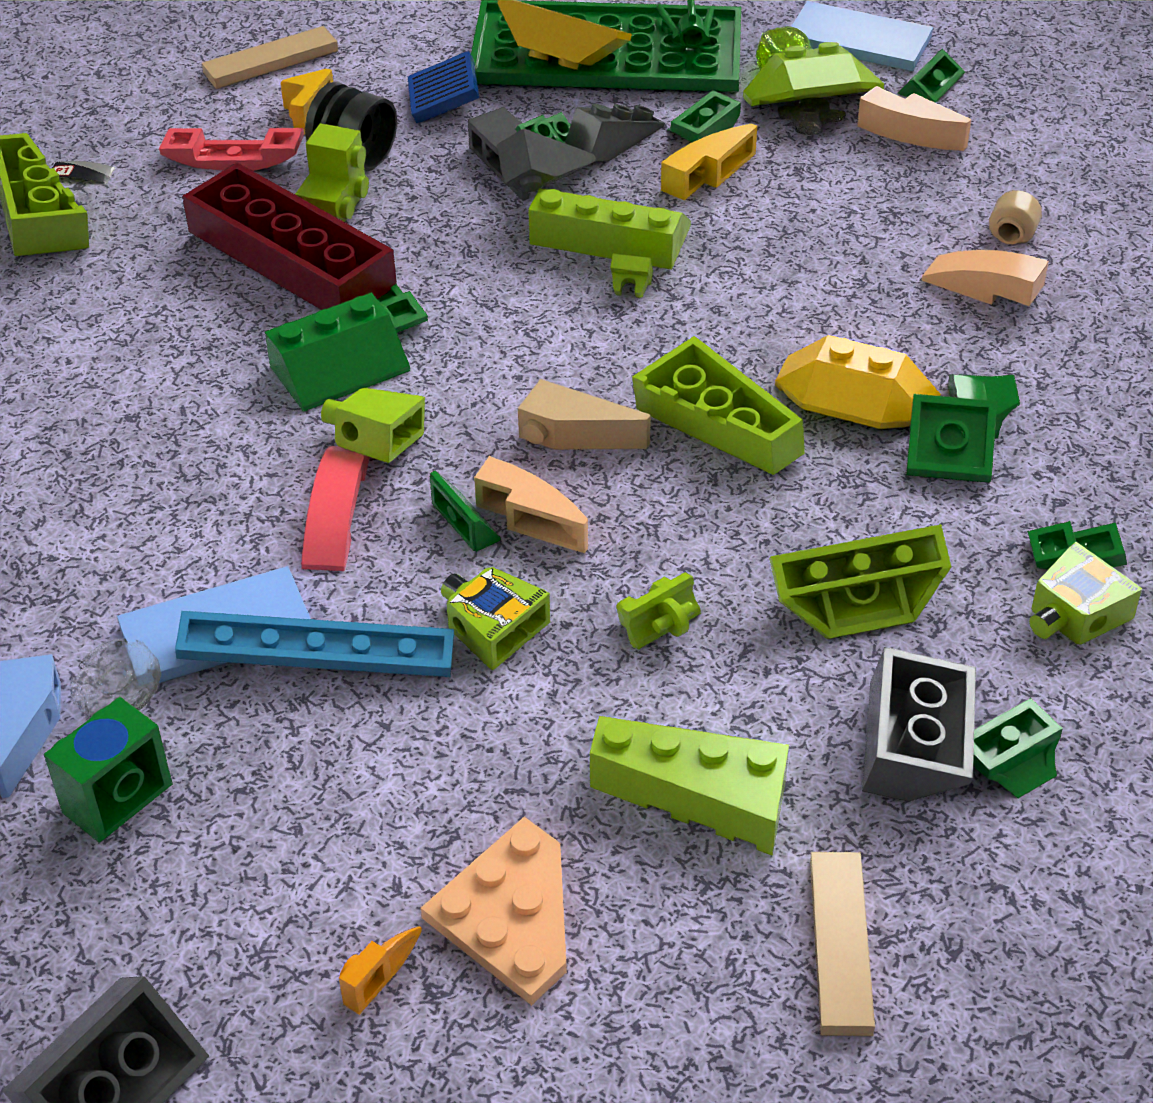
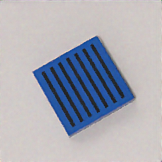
(443, 87)

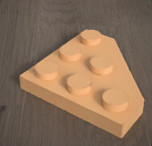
(509, 911)

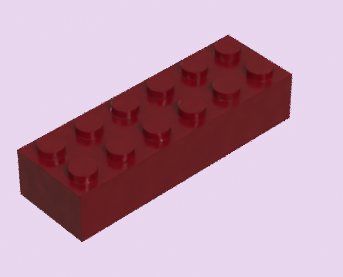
(288, 239)

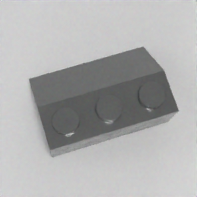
(919, 726)
(115, 1052)

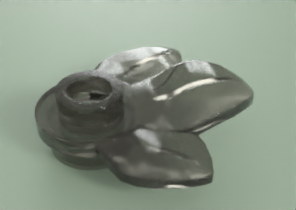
(811, 115)

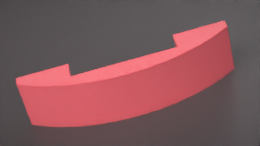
(191, 149)
(332, 509)

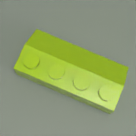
(606, 227)

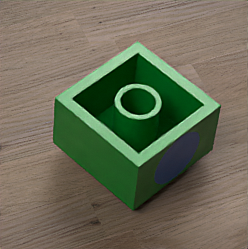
(108, 768)

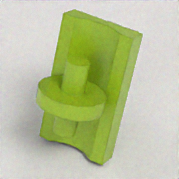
(660, 611)

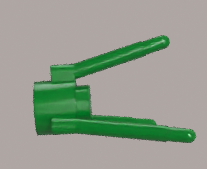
(691, 28)

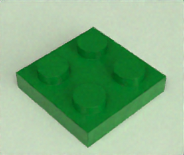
(951, 438)

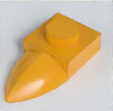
(373, 968)

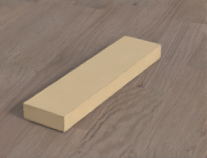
(269, 57)
(841, 945)

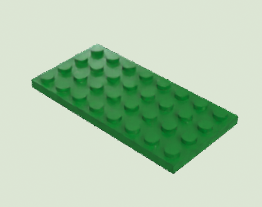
(644, 62)

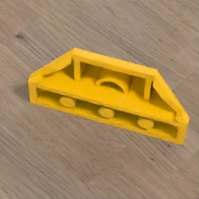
(560, 35)
(854, 382)

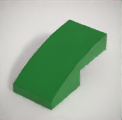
(403, 308)
(1052, 541)

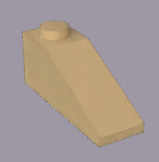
(577, 420)

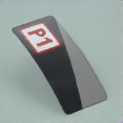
(84, 170)

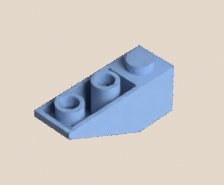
(27, 714)

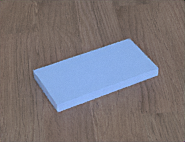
(865, 34)
(260, 595)

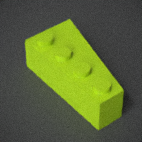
(35, 203)
(720, 406)
(694, 776)

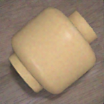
(1015, 217)

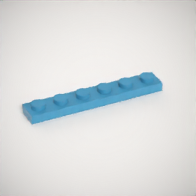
(315, 643)

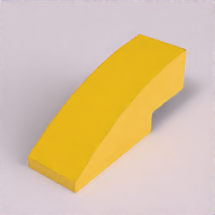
(708, 160)

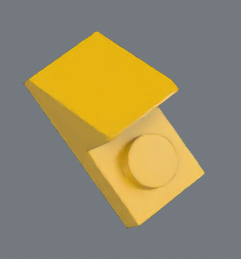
(300, 91)

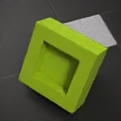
(632, 270)

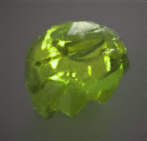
(777, 40)

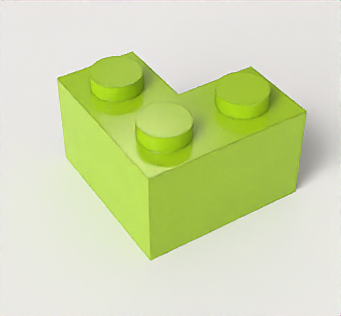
(335, 171)

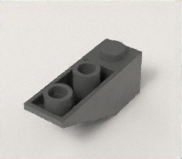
(610, 130)

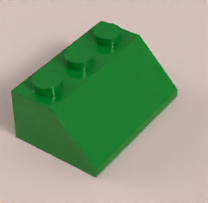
(336, 351)

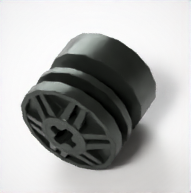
(355, 110)

